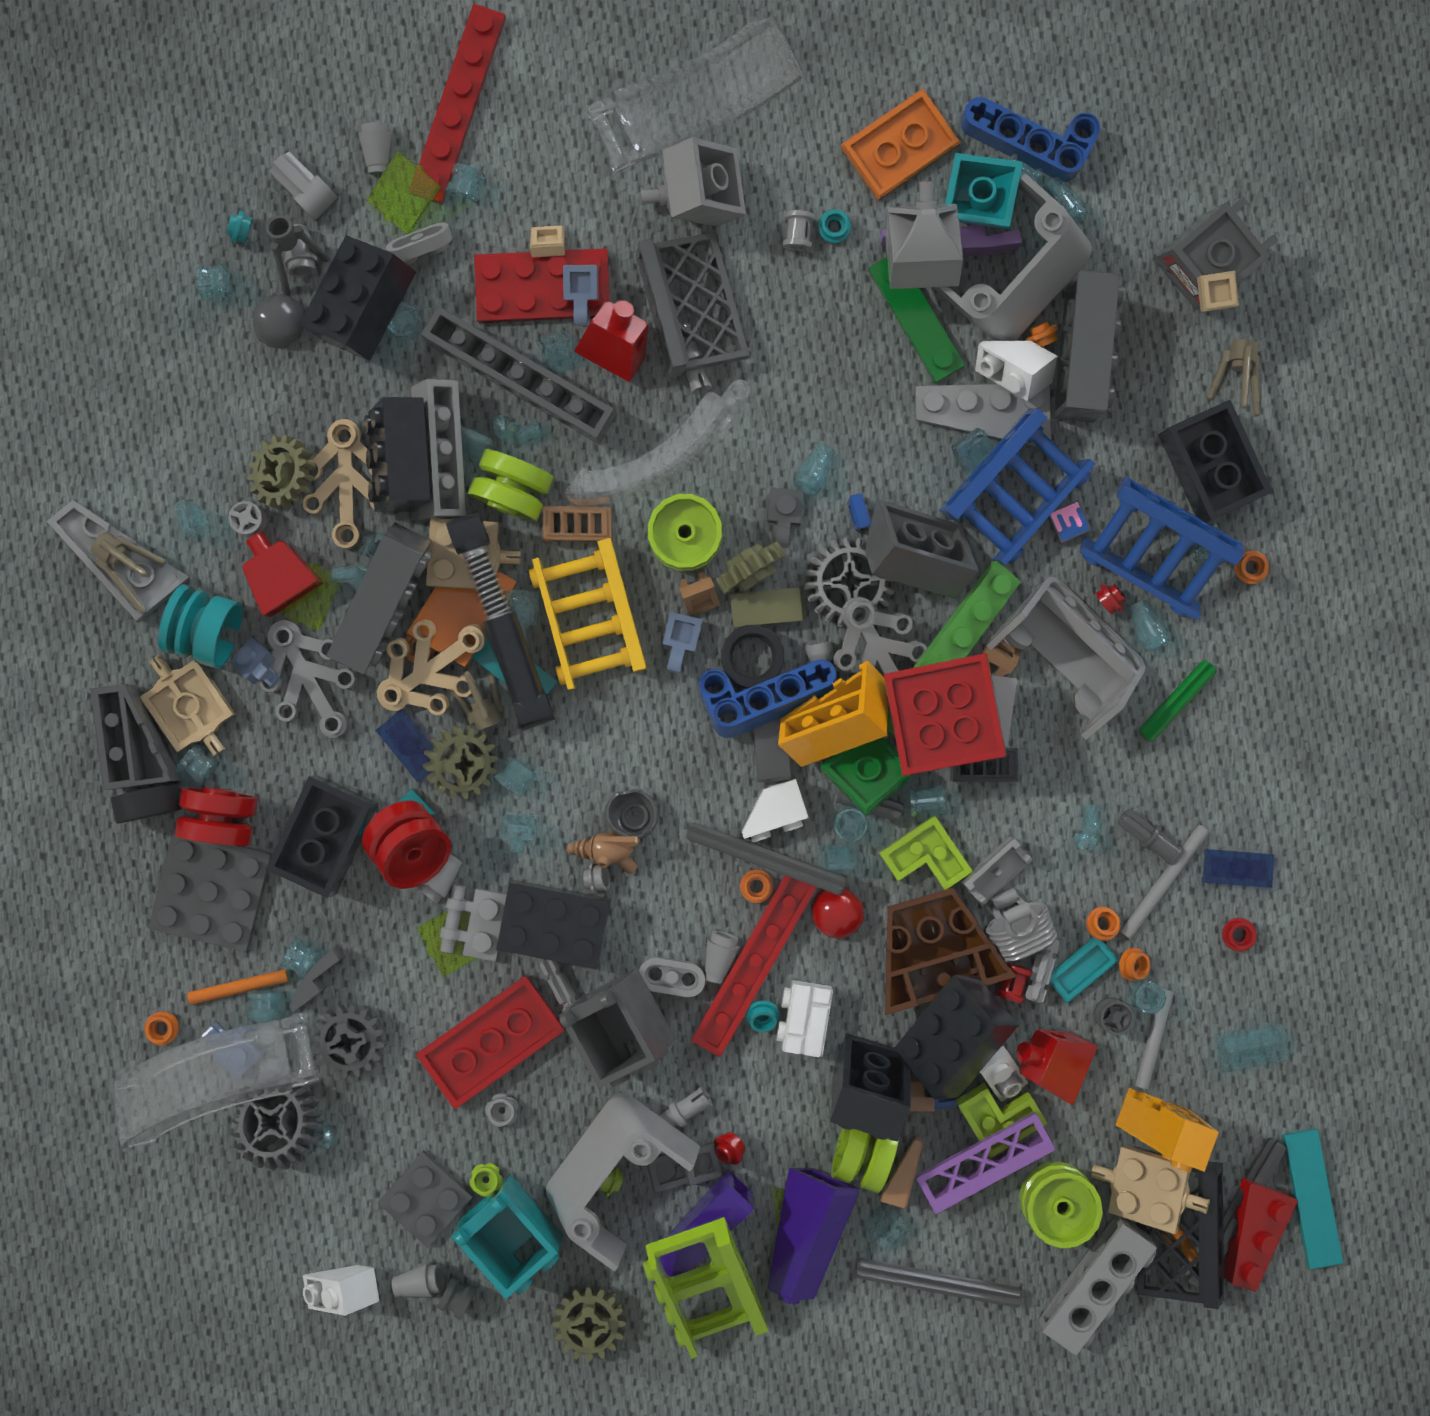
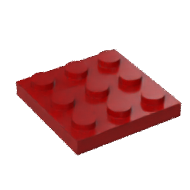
(945, 715)

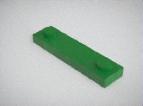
(919, 325)

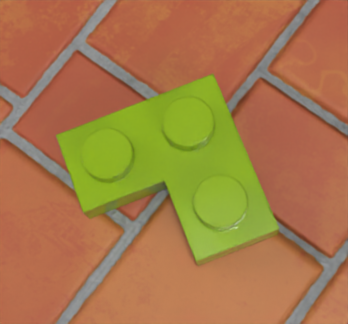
(928, 845)
(987, 1118)

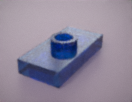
(406, 743)
(1238, 868)

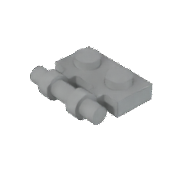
(483, 925)

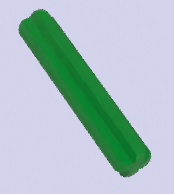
(1177, 701)

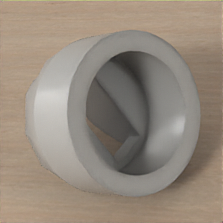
(820, 651)

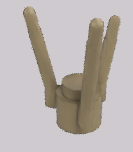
(1243, 359)
(113, 552)
(484, 712)

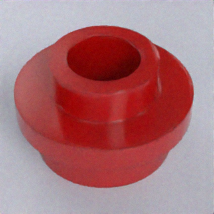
(1111, 598)
(1249, 934)
(729, 1148)

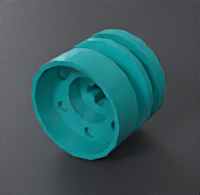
(195, 624)

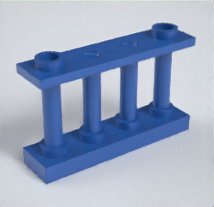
(1007, 455)
(1162, 515)

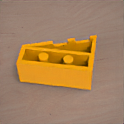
(839, 720)
(1168, 1129)

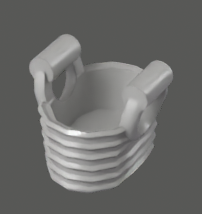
(1022, 929)

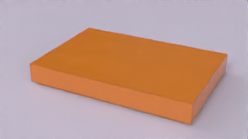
(900, 144)
(451, 612)

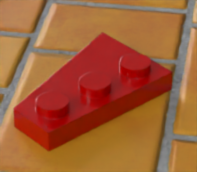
(1259, 1230)

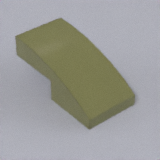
(767, 607)

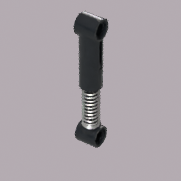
(501, 625)

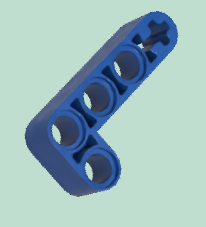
(1029, 132)
(768, 691)

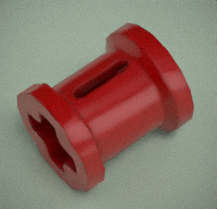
(1016, 993)

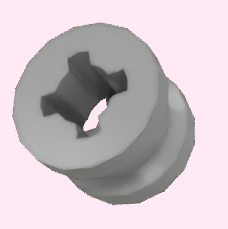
(241, 516)

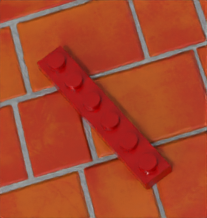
(461, 95)
(752, 965)

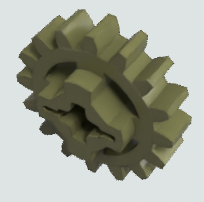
(281, 471)
(750, 567)
(446, 763)
(602, 1320)

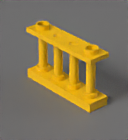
(611, 591)

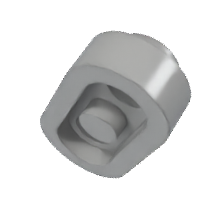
(425, 240)
(672, 975)

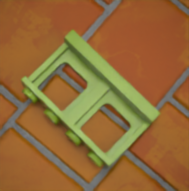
(724, 1271)

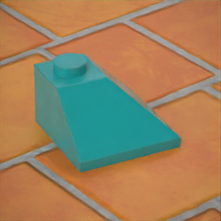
(984, 189)

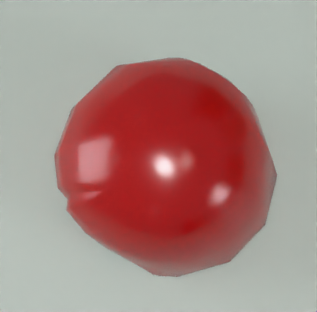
(837, 914)

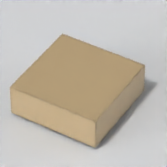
(547, 241)
(1217, 291)

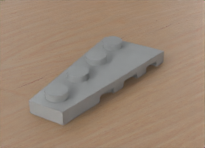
(978, 406)
(81, 528)

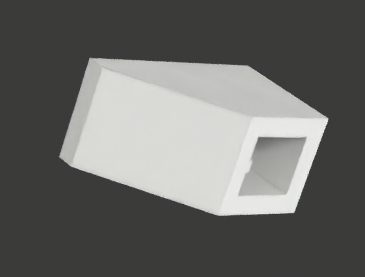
(1017, 366)
(775, 808)
(1003, 1075)
(341, 1289)

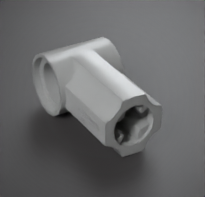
(308, 191)

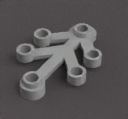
(876, 647)
(305, 674)

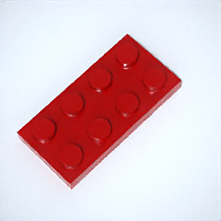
(531, 288)
(490, 1041)

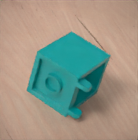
(499, 1228)

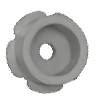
(593, 879)
(501, 1119)

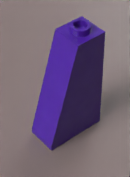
(724, 1199)
(808, 1232)

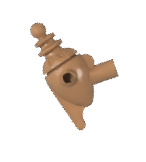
(607, 850)

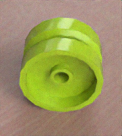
(509, 489)
(691, 552)
(863, 1154)
(1056, 1224)

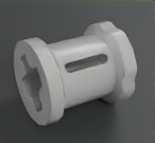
(798, 230)

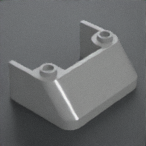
(1013, 311)
(1078, 647)
(618, 1130)

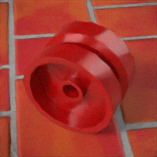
(216, 816)
(406, 844)

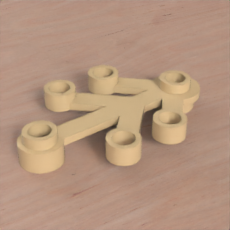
(343, 478)
(427, 671)

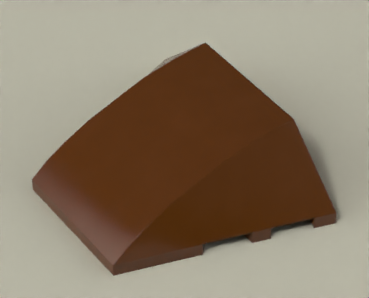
(931, 943)

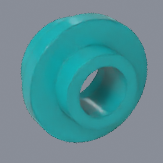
(834, 216)
(239, 227)
(762, 1016)

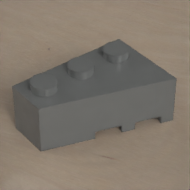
(129, 740)

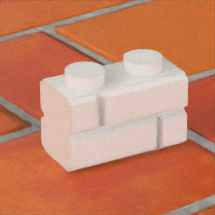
(805, 1019)

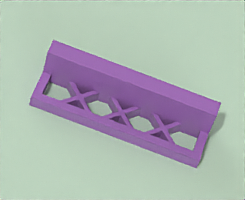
(989, 1170)

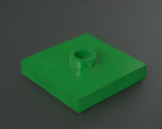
(866, 774)

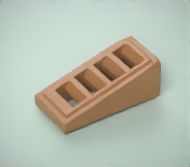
(551, 511)
(900, 1183)

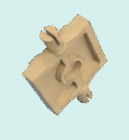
(448, 568)
(187, 705)
(1149, 1189)

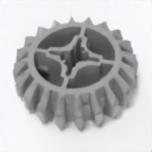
(820, 585)

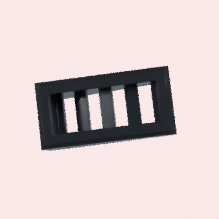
(956, 773)

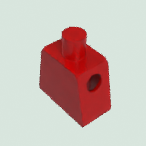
(615, 340)
(277, 574)
(1056, 1062)

